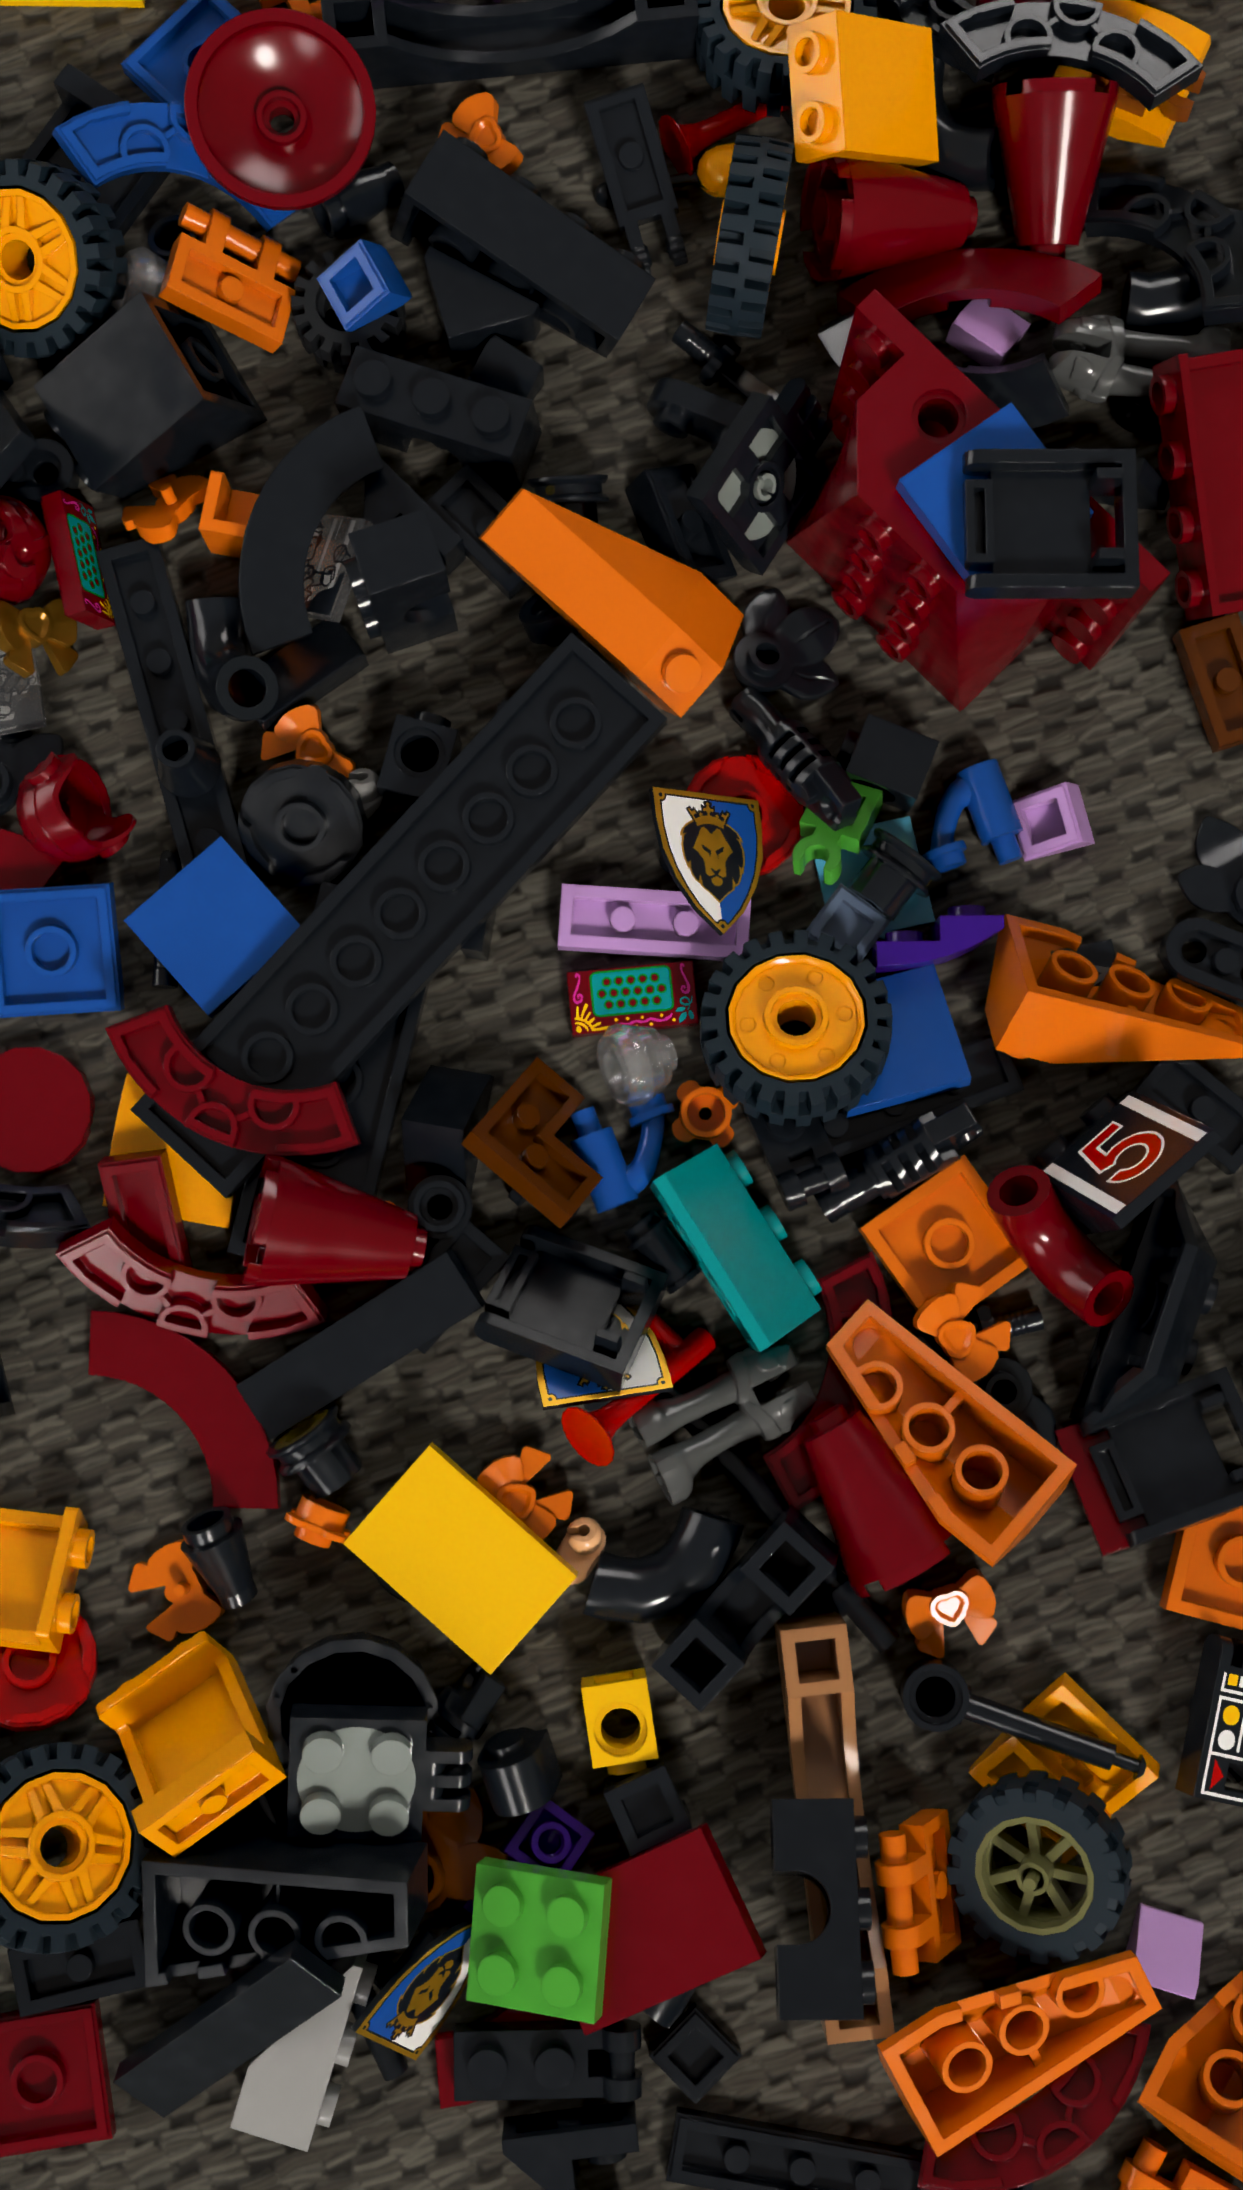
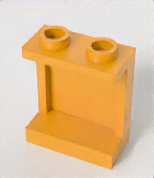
(862, 90)
(40, 1575)
(191, 1742)

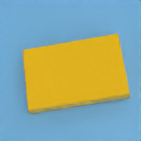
(461, 1558)

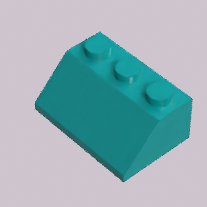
(738, 1246)

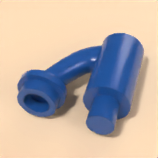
(992, 812)
(602, 1152)

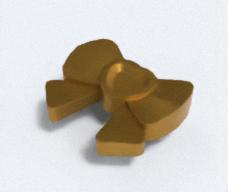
(36, 627)

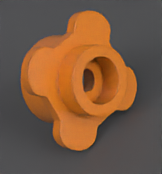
(689, 1123)
(319, 1521)

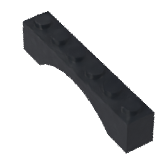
(456, 42)

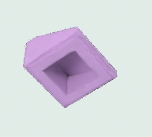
(986, 332)
(1053, 821)
(1168, 1949)

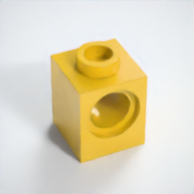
(614, 1691)

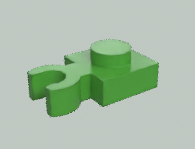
(826, 844)

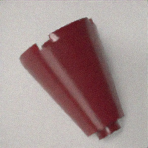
(1052, 156)
(879, 216)
(325, 1231)
(871, 1503)

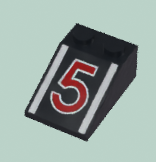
(1122, 1159)

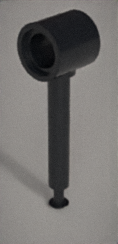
(1005, 1719)

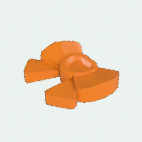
(478, 121)
(174, 505)
(302, 731)
(967, 1350)
(507, 1481)
(966, 1599)
(192, 1604)

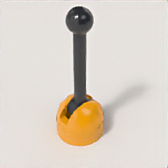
(710, 174)

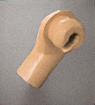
(582, 1546)

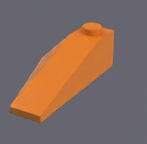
(634, 605)
(1054, 1013)
(962, 1449)
(1001, 2046)
(1200, 2081)

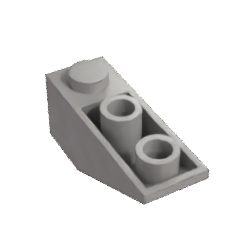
(289, 2081)

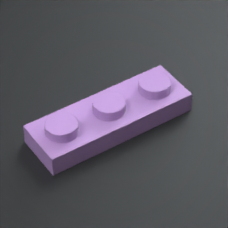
(642, 924)

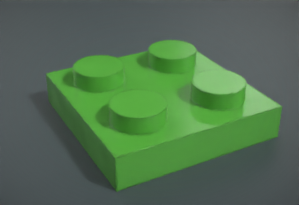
(539, 1939)

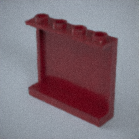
(1203, 464)

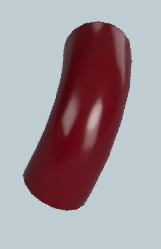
(1056, 1248)

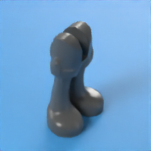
(1095, 352)
(680, 1462)

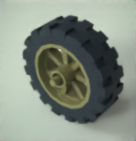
(1015, 1920)

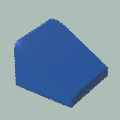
(363, 285)

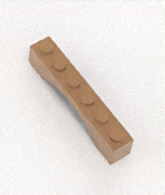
(826, 1766)

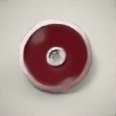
(271, 67)

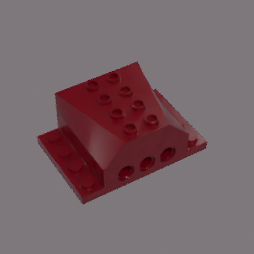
(893, 412)

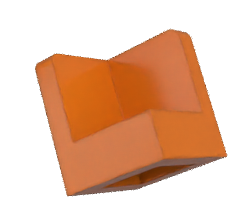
(225, 516)

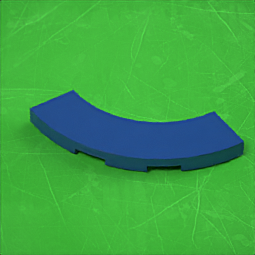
(139, 139)

